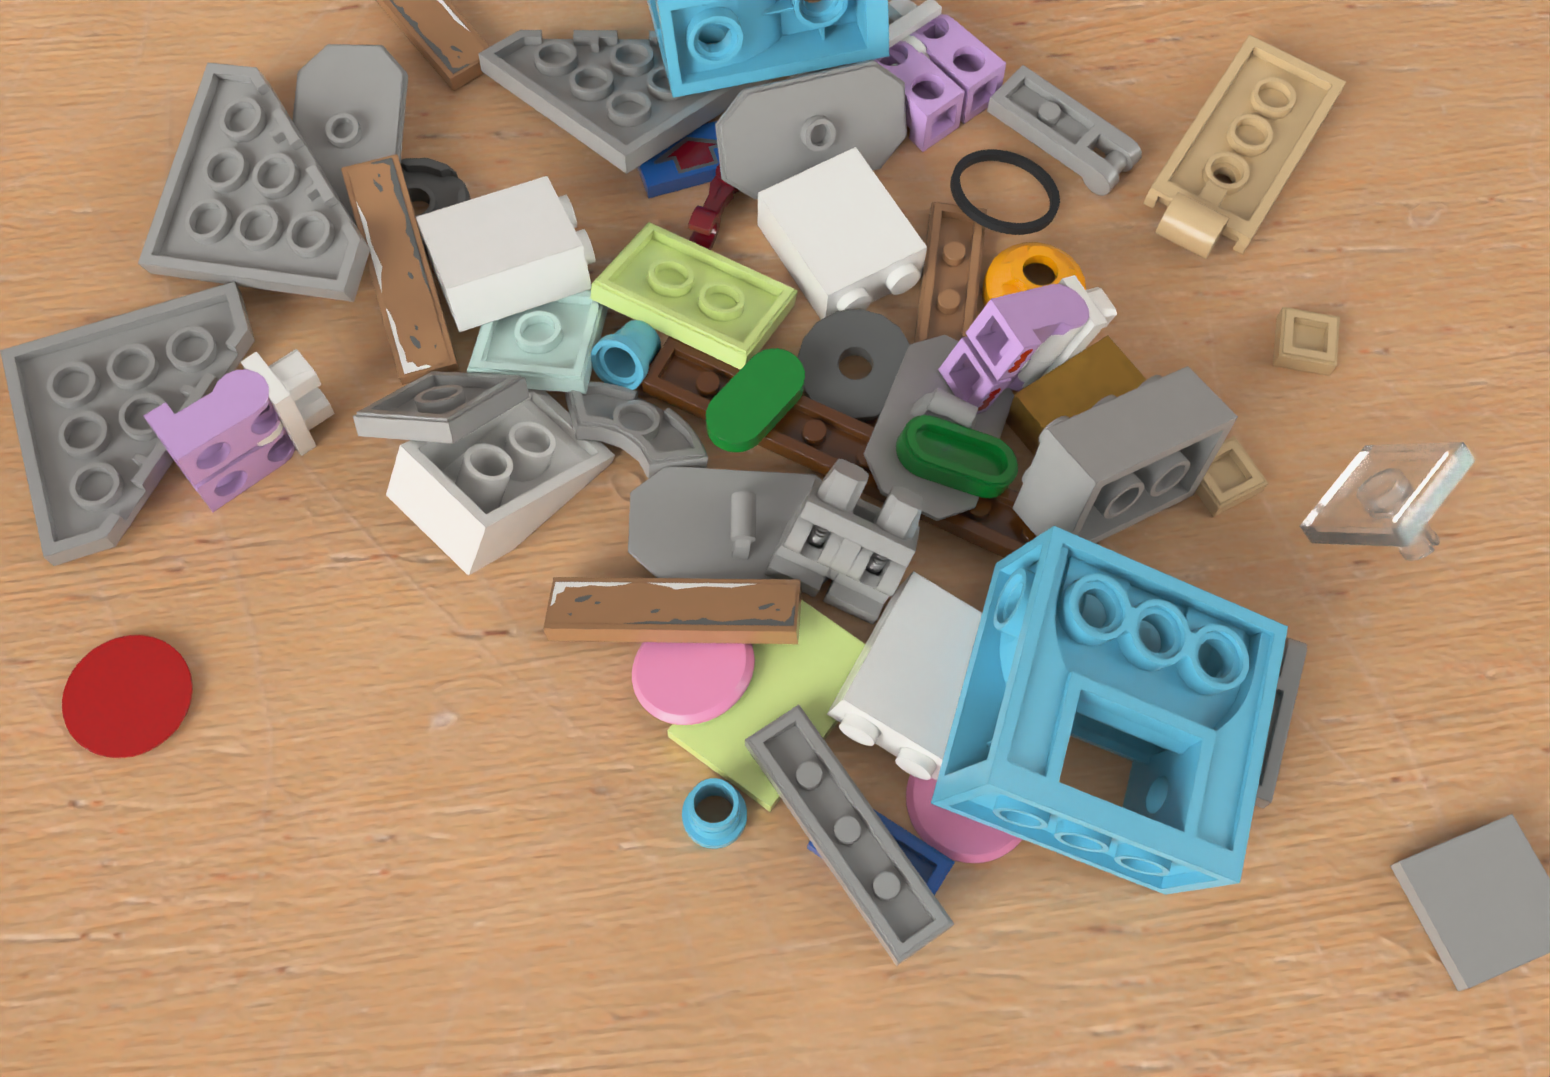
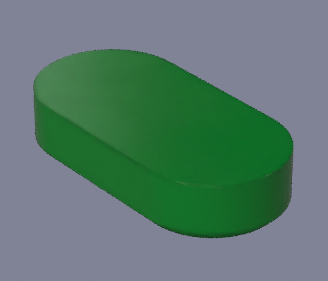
(755, 400)
(956, 456)

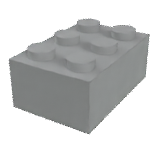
(1124, 457)

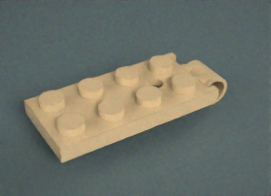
(1252, 133)

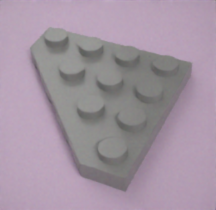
(603, 91)
(251, 199)
(84, 404)

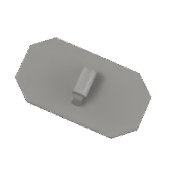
(350, 108)
(808, 120)
(923, 391)
(712, 521)

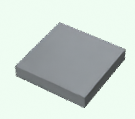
(441, 406)
(1481, 901)

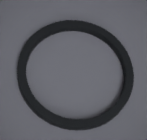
(990, 222)

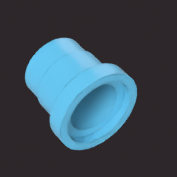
(626, 354)
(714, 834)

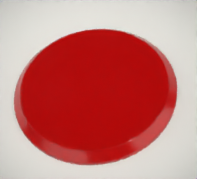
(127, 696)

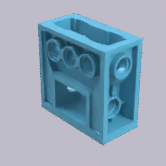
(763, 39)
(1134, 667)

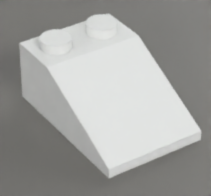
(495, 482)

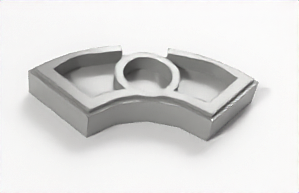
(638, 427)

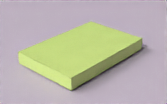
(694, 295)
(781, 679)

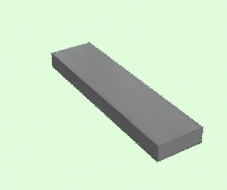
(848, 835)

